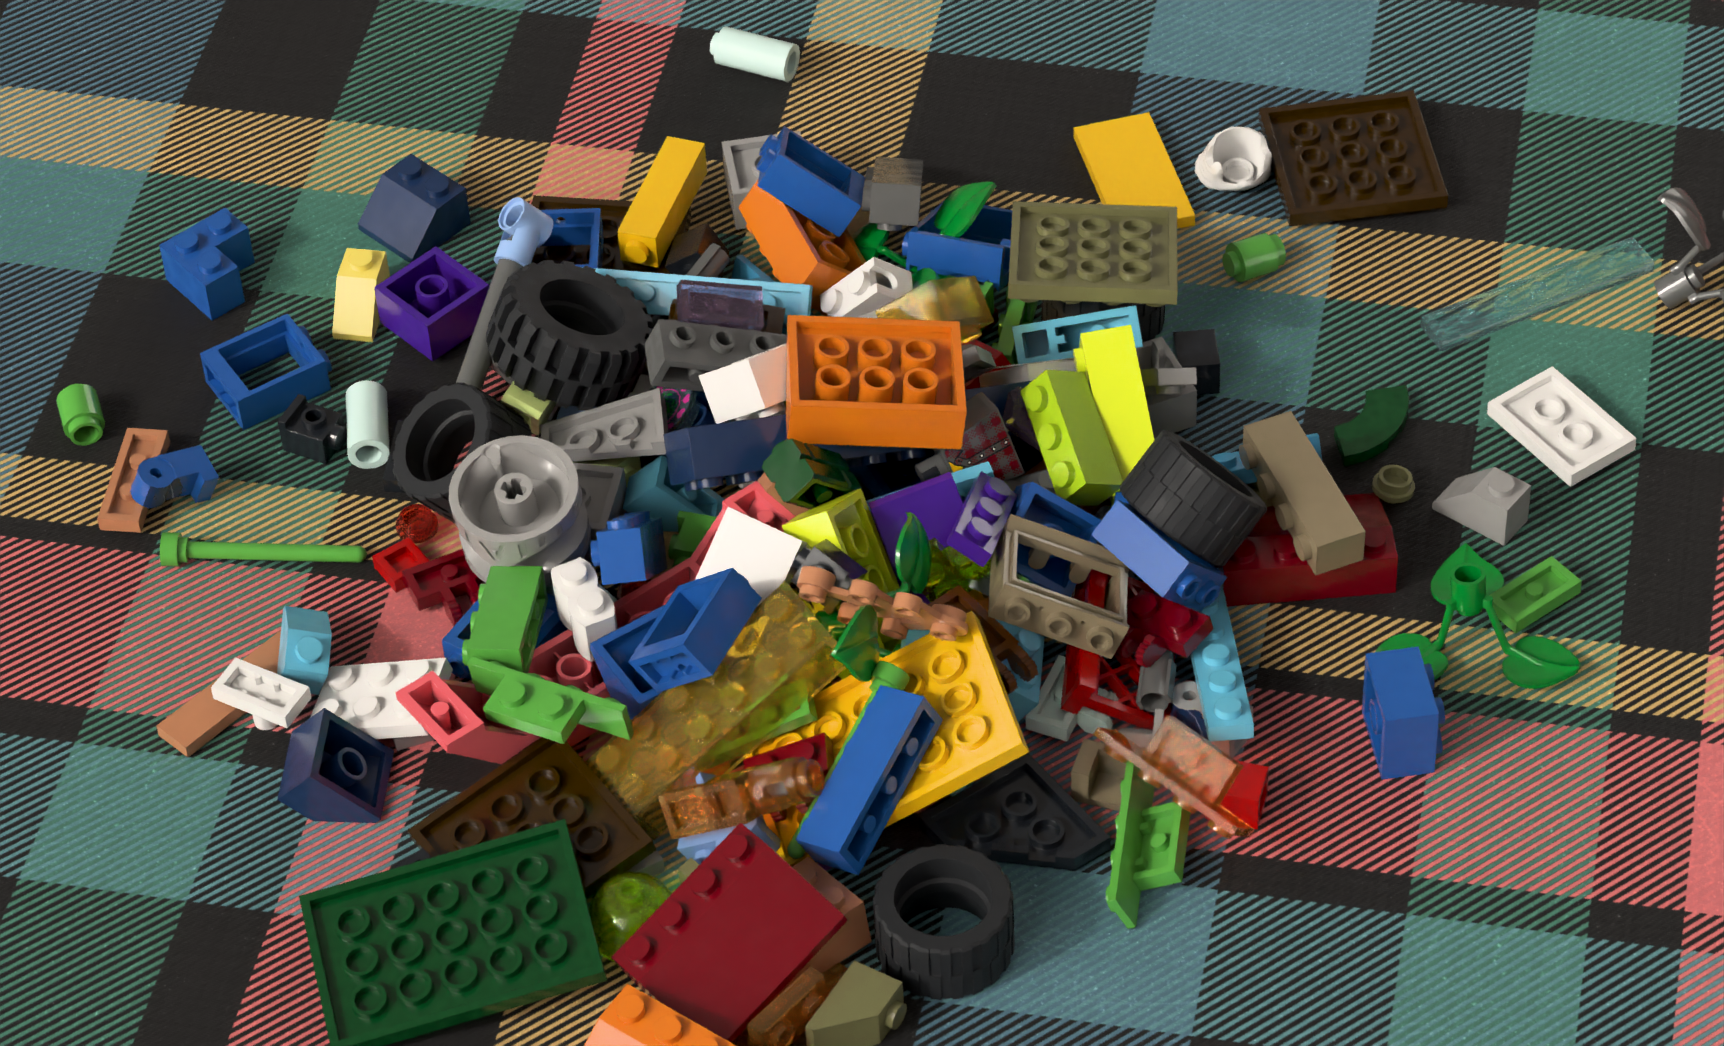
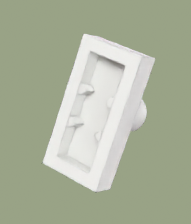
(262, 693)

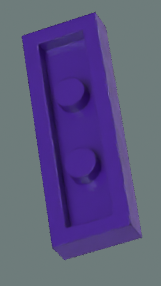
(982, 518)

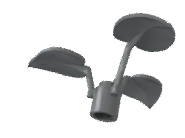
(1685, 282)

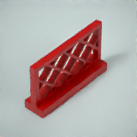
(1088, 670)

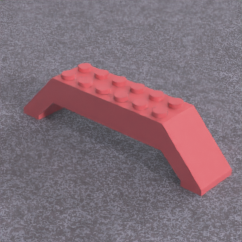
(454, 709)

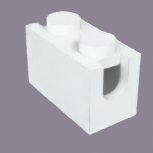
(866, 289)

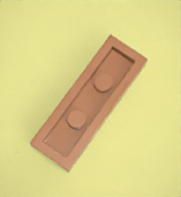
(118, 507)

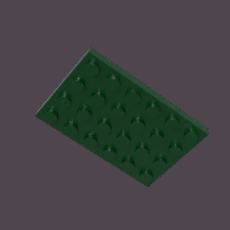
(452, 938)

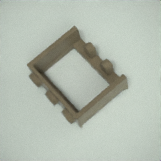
(1051, 612)

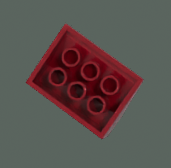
(1271, 572)
(730, 936)

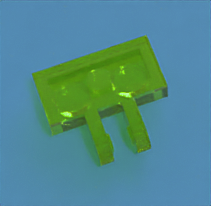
(951, 569)

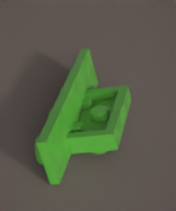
(544, 706)
(1147, 846)

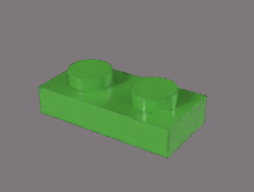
(1535, 594)

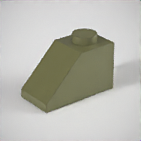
(858, 1009)

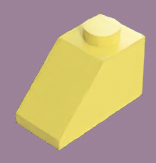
(355, 299)

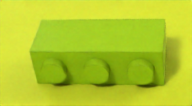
(1071, 437)

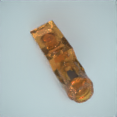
(741, 796)

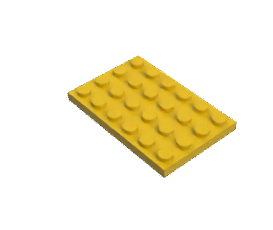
(966, 692)

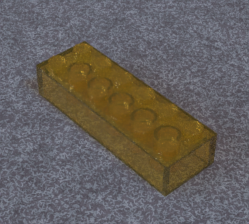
(722, 718)

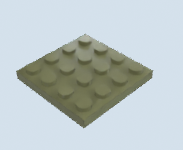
(1093, 253)

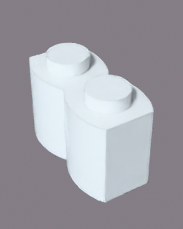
(582, 604)

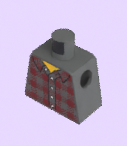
(983, 441)

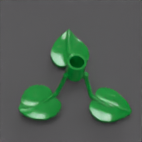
(952, 219)
(1465, 586)
(858, 640)

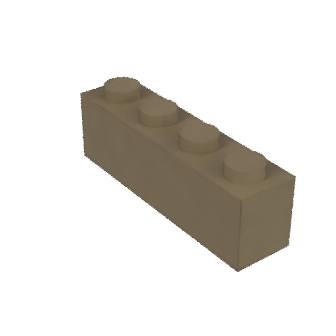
(1302, 493)

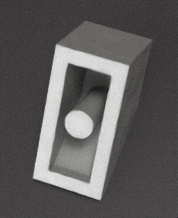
(1487, 503)

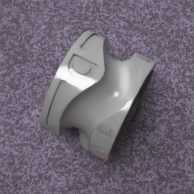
(519, 506)

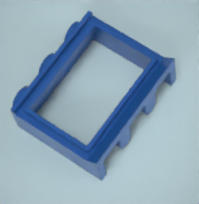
(979, 252)

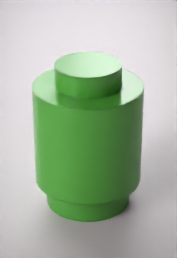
(1253, 256)
(81, 414)

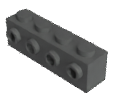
(893, 192)
(684, 350)

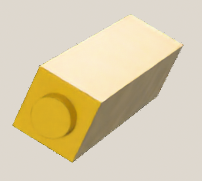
(662, 201)

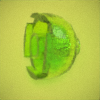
(623, 907)

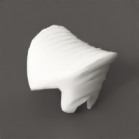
(1234, 160)

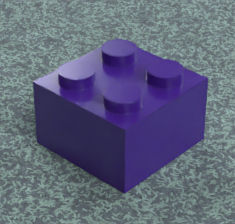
(431, 303)

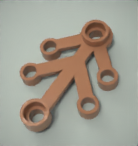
(898, 614)

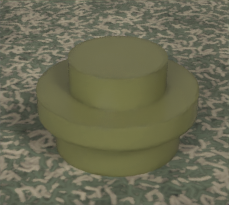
(1393, 484)

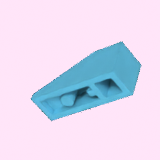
(1058, 337)

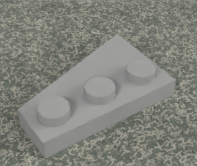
(613, 430)

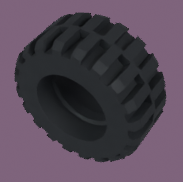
(569, 334)

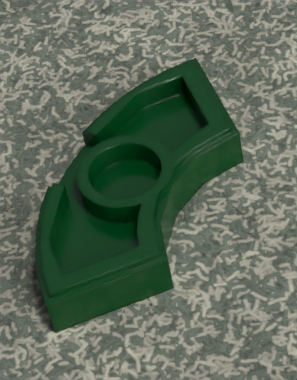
(1375, 426)

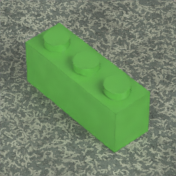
(508, 617)

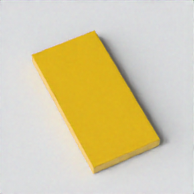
(1132, 165)

